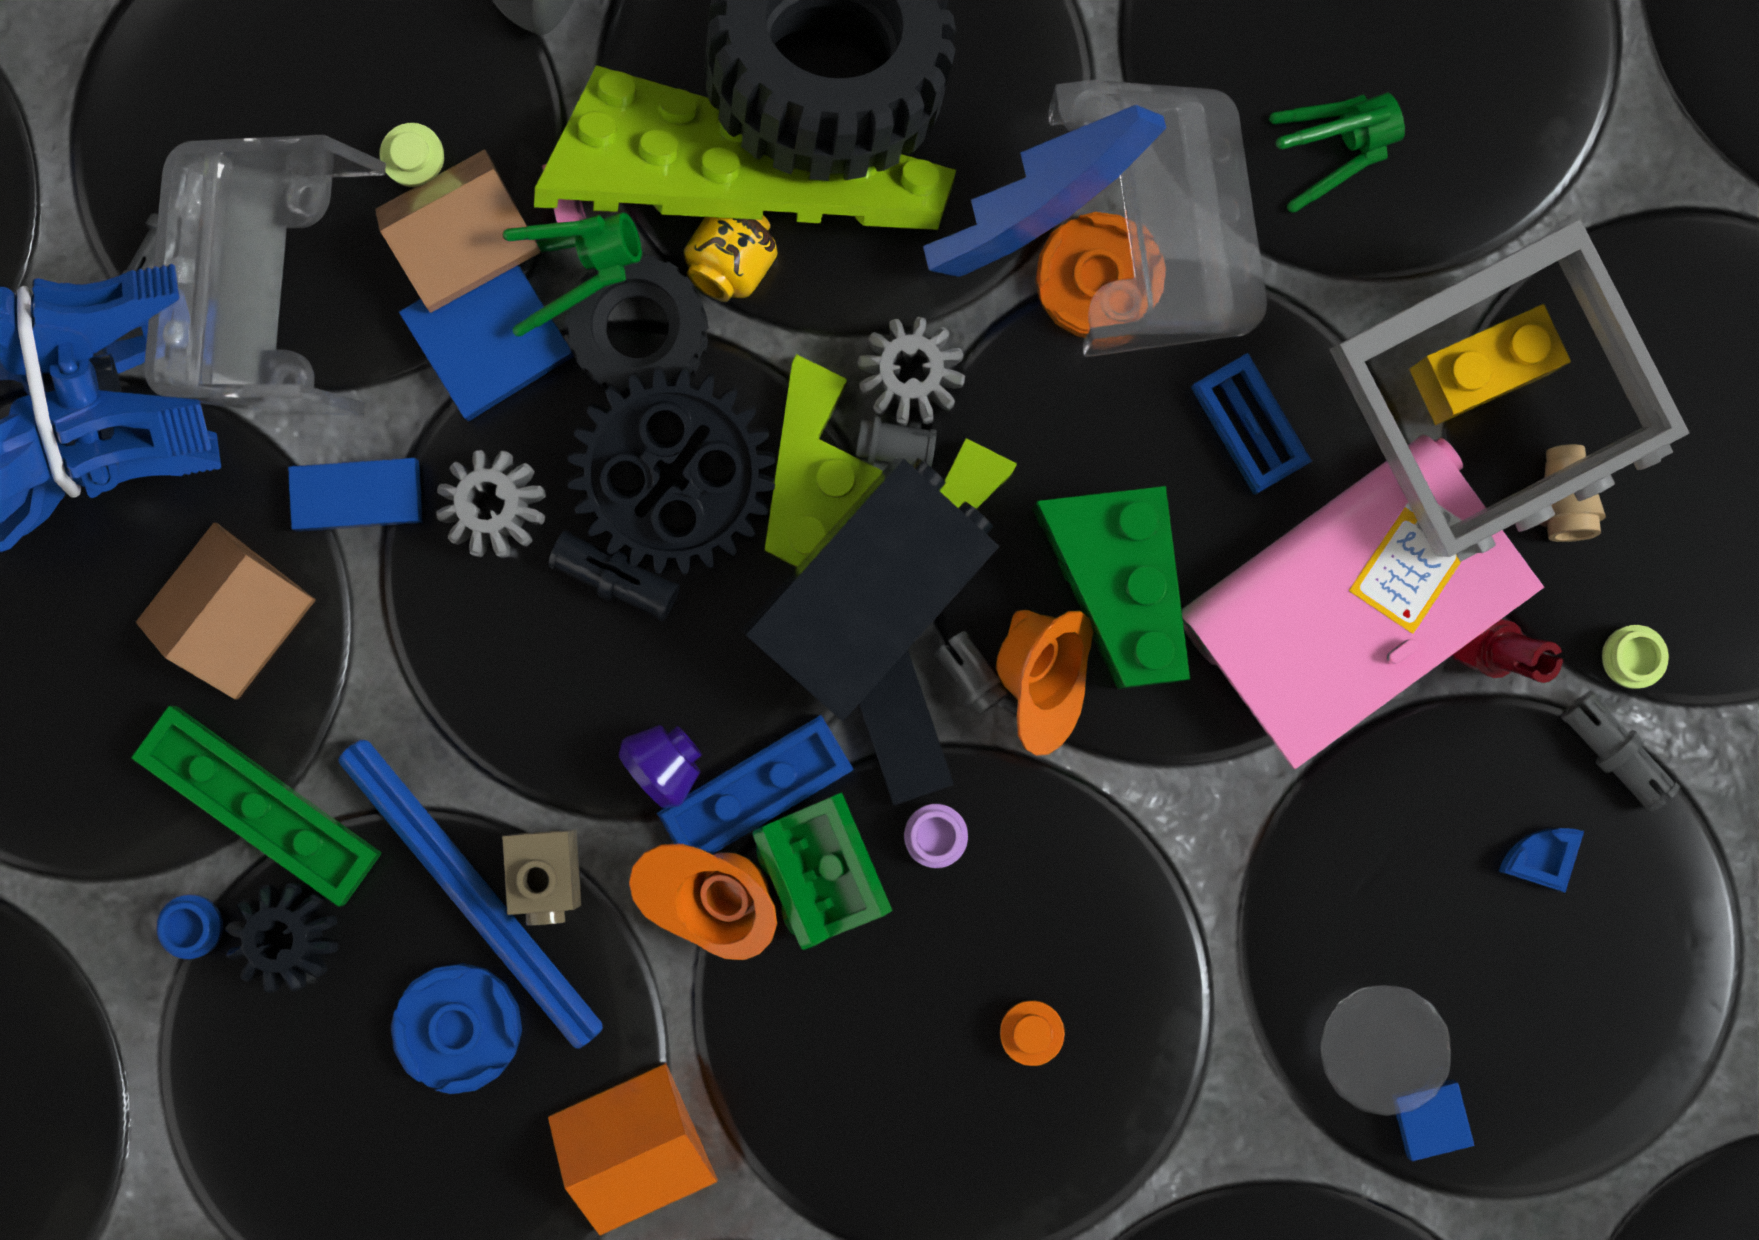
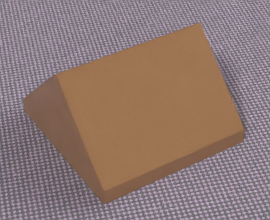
(453, 231)
(224, 612)

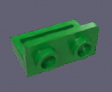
(821, 871)

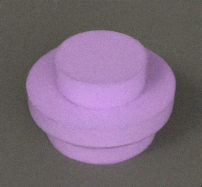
(936, 836)

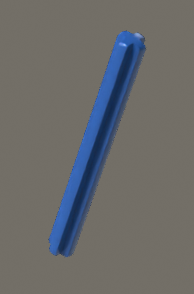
(470, 893)

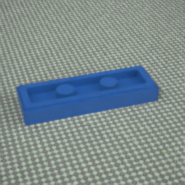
(758, 789)

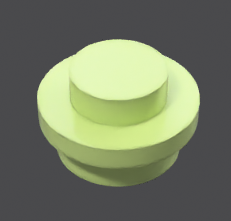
(412, 154)
(1635, 656)

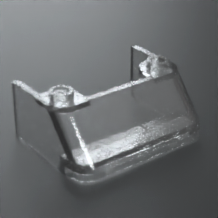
(226, 235)

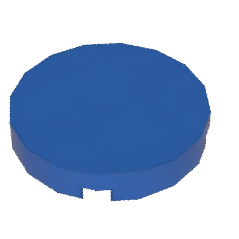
(456, 1028)

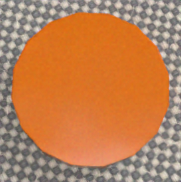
(1078, 263)

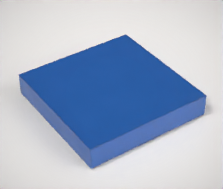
(475, 345)

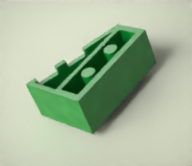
(1125, 579)

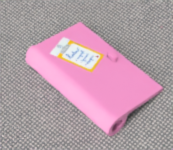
(1324, 605)

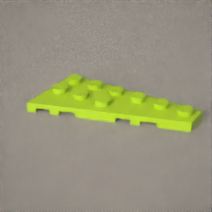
(670, 151)

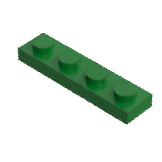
(256, 805)

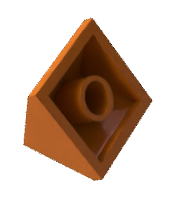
(629, 1150)

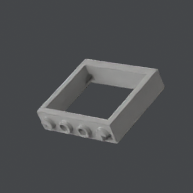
(1585, 477)

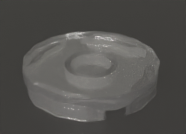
(1385, 1050)

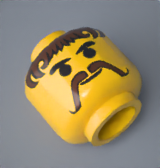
(729, 256)

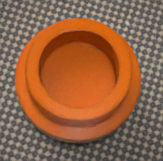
(1032, 1033)

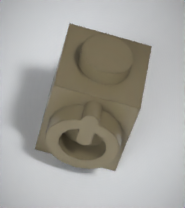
(542, 875)

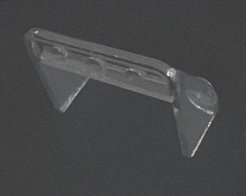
(1184, 221)

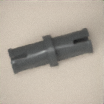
(1620, 751)

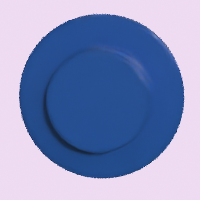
(189, 926)

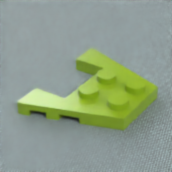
(822, 482)

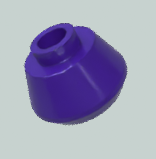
(662, 763)

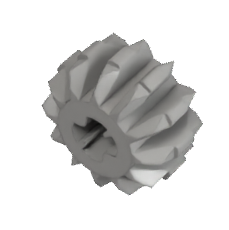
(909, 350)
(473, 520)

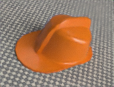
(1046, 672)
(706, 899)

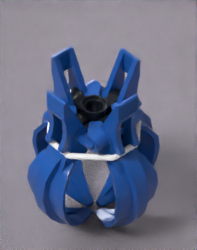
(75, 418)

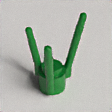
(1363, 126)
(600, 244)

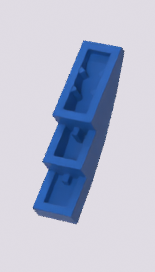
(1057, 183)

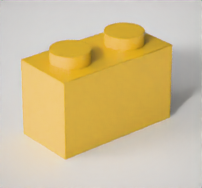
(1489, 364)

